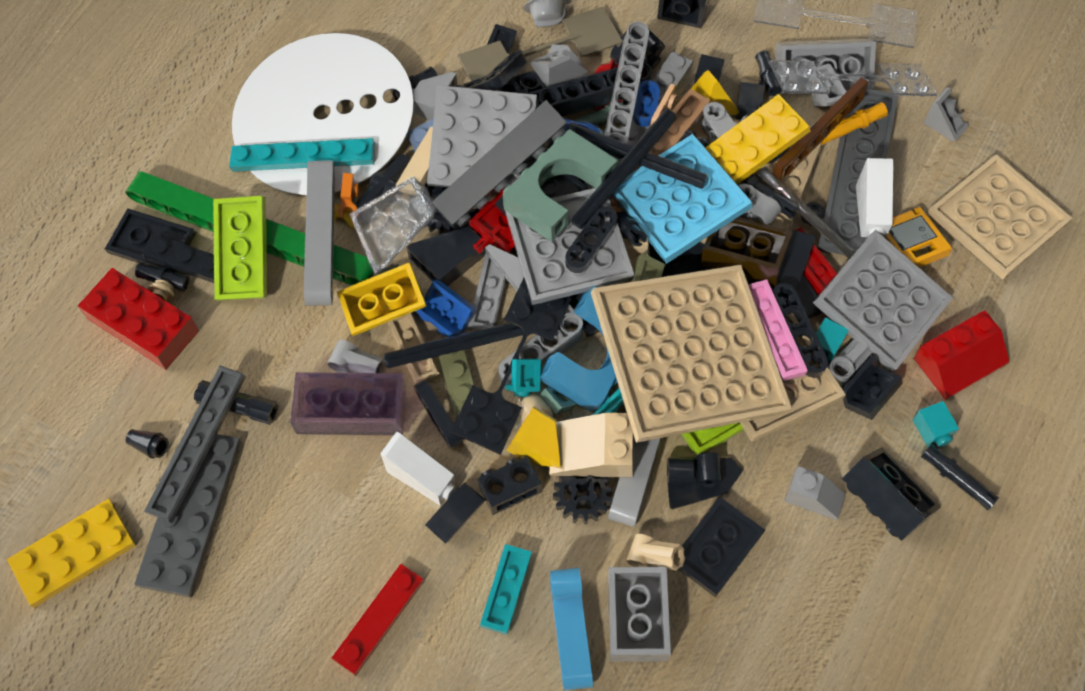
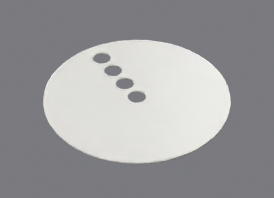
(318, 71)

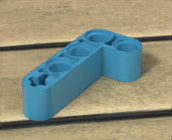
(571, 629)

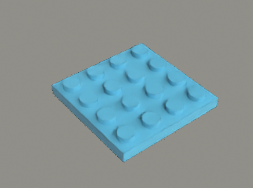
(678, 213)

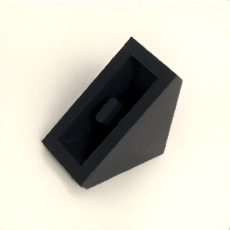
(749, 96)

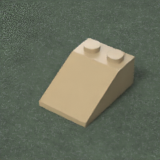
(595, 446)

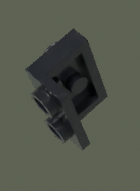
(870, 389)

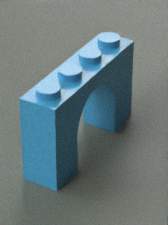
(575, 382)

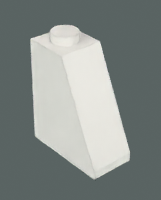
(875, 196)
(417, 469)

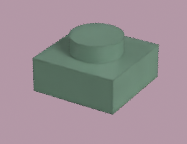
(557, 401)

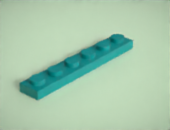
(297, 154)

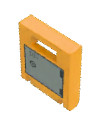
(915, 231)

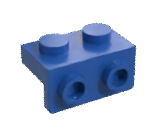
(446, 310)

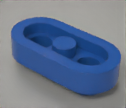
(646, 105)

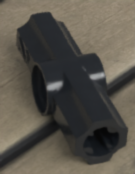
(385, 180)

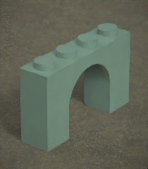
(568, 155)

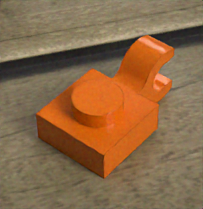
(348, 193)

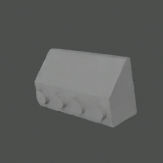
(844, 56)

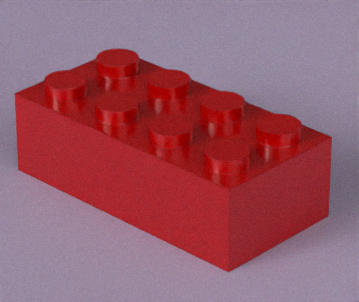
(138, 318)

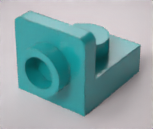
(525, 377)

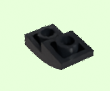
(455, 512)

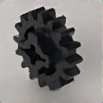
(591, 501)

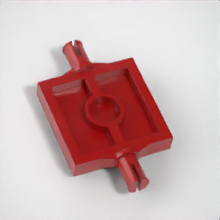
(493, 228)

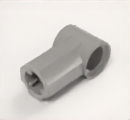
(348, 358)
(849, 361)

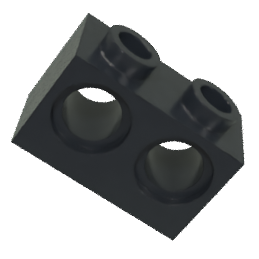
(513, 490)

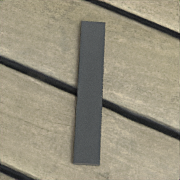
(195, 444)

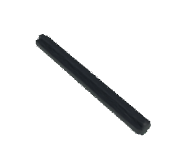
(650, 161)
(624, 168)
(451, 345)

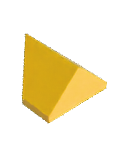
(710, 88)
(537, 440)

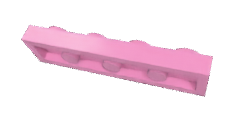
(777, 332)

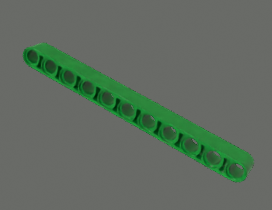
(280, 239)

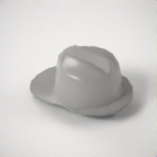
(546, 12)

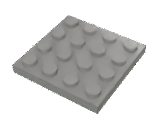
(470, 125)
(545, 260)
(883, 300)

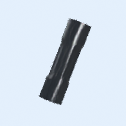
(255, 407)

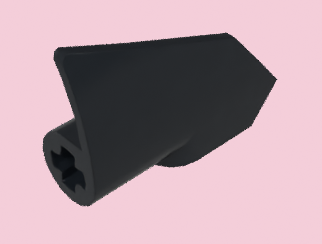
(699, 478)

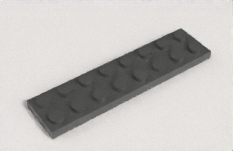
(851, 155)

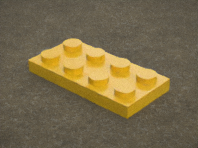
(758, 139)
(71, 553)

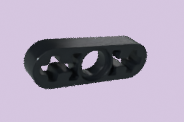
(590, 251)
(437, 413)

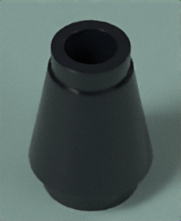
(149, 443)

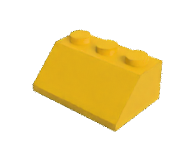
(381, 299)

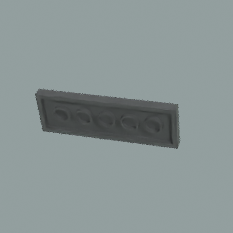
(179, 547)

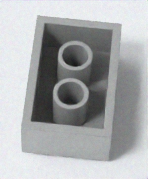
(638, 614)

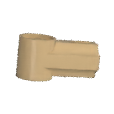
(653, 553)

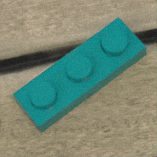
(505, 589)

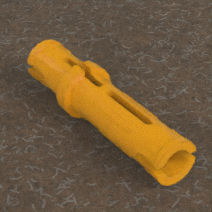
(860, 119)

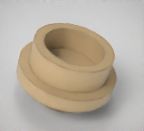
(162, 289)

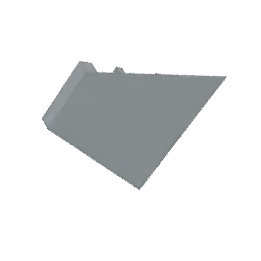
(557, 69)
(944, 117)

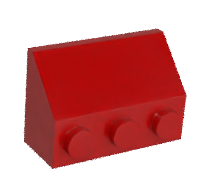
(963, 355)

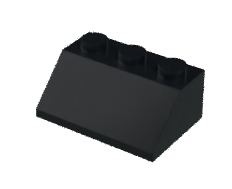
(890, 493)

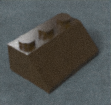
(753, 245)

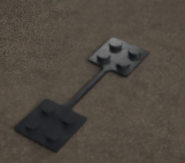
(487, 416)

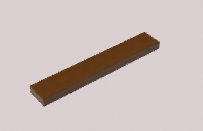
(820, 130)

